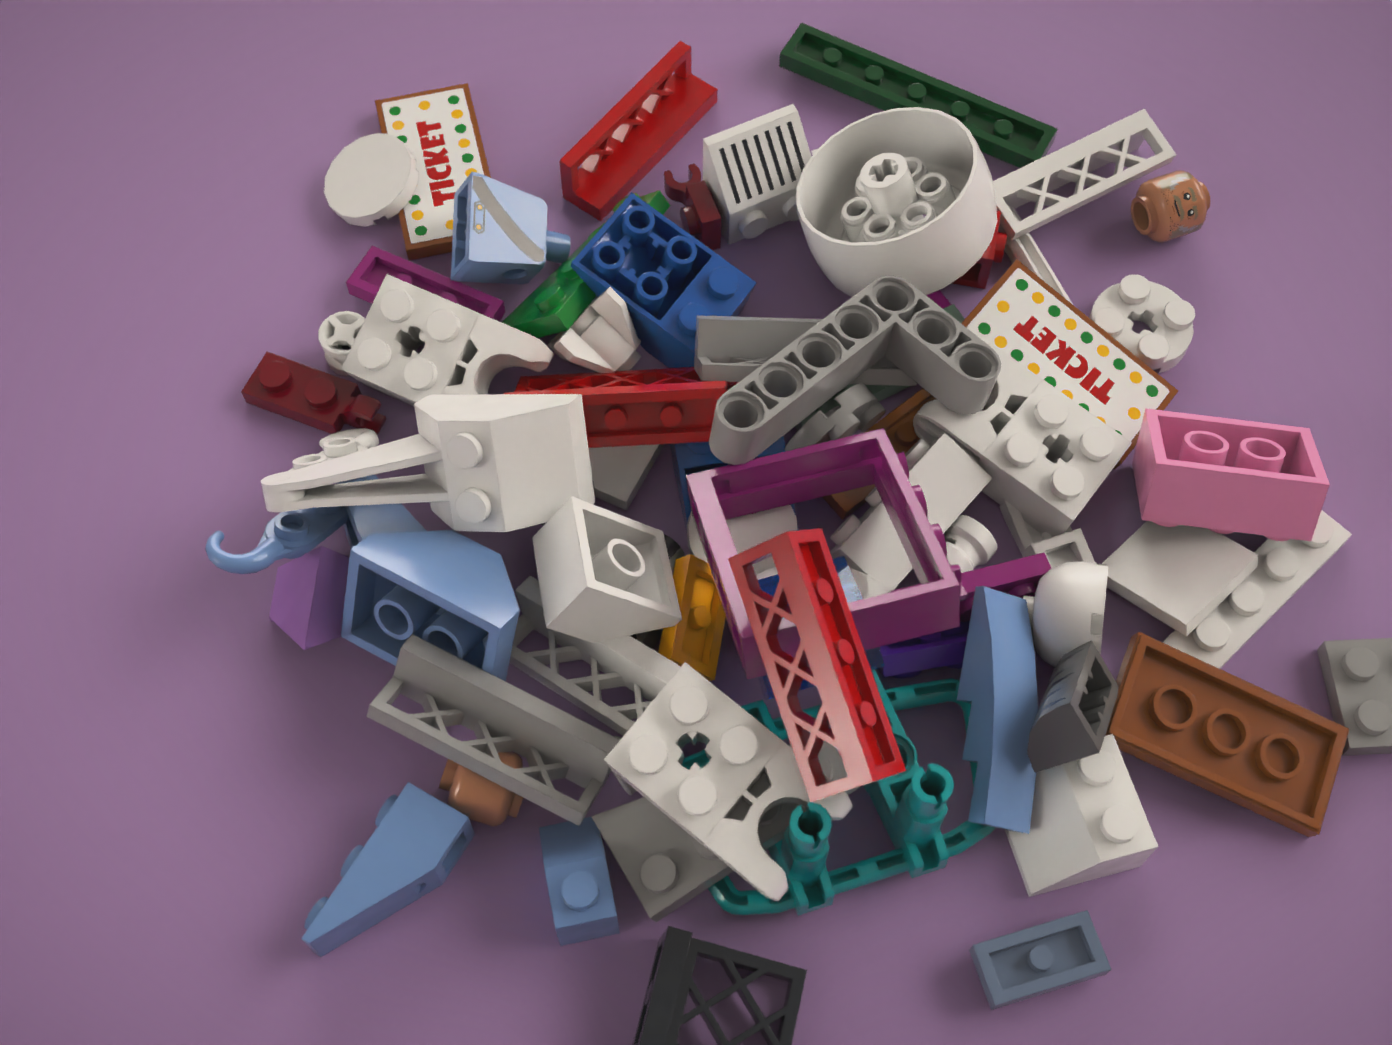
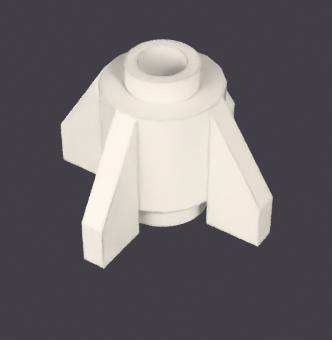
(600, 337)

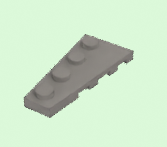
(667, 862)

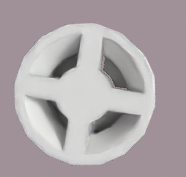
(335, 332)

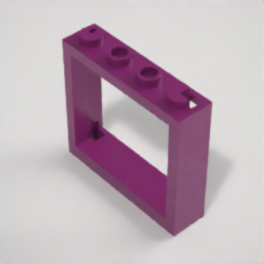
(816, 473)

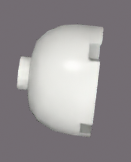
(1068, 609)

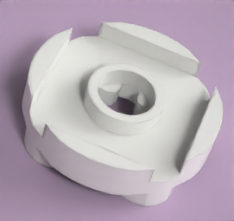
(1157, 307)

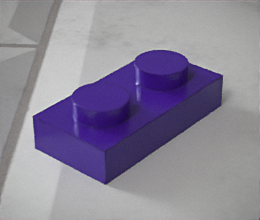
(925, 652)

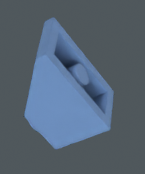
(578, 882)

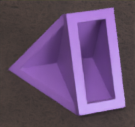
(311, 597)

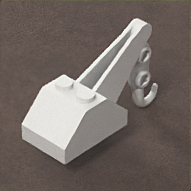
(484, 458)

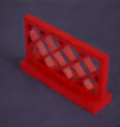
(637, 404)

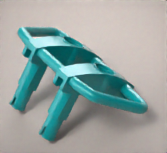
(907, 804)

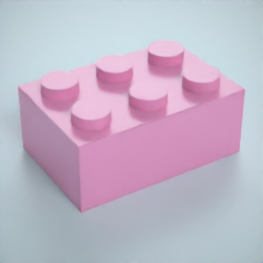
(1228, 475)

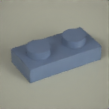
(1039, 959)

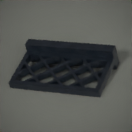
(672, 982)

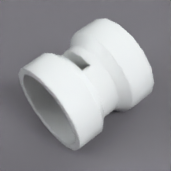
(969, 543)

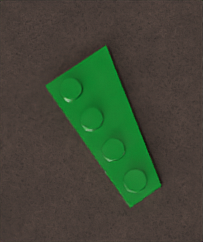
(564, 294)

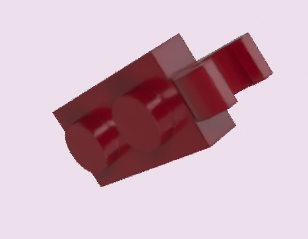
(310, 396)

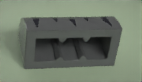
(1073, 710)

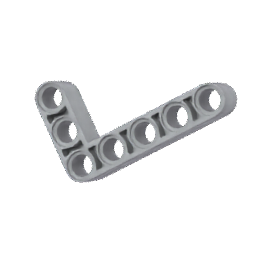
(879, 321)

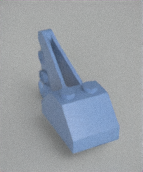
(400, 580)

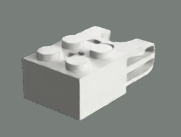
(459, 350)
(1033, 443)
(730, 794)

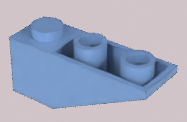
(401, 862)

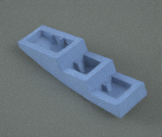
(1003, 697)

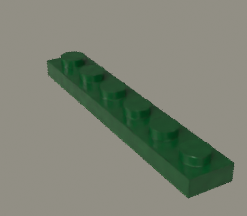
(893, 85)

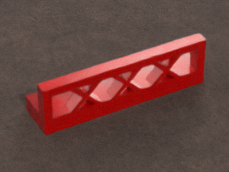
(635, 134)
(835, 660)

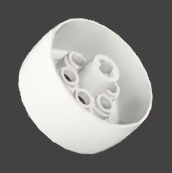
(884, 176)

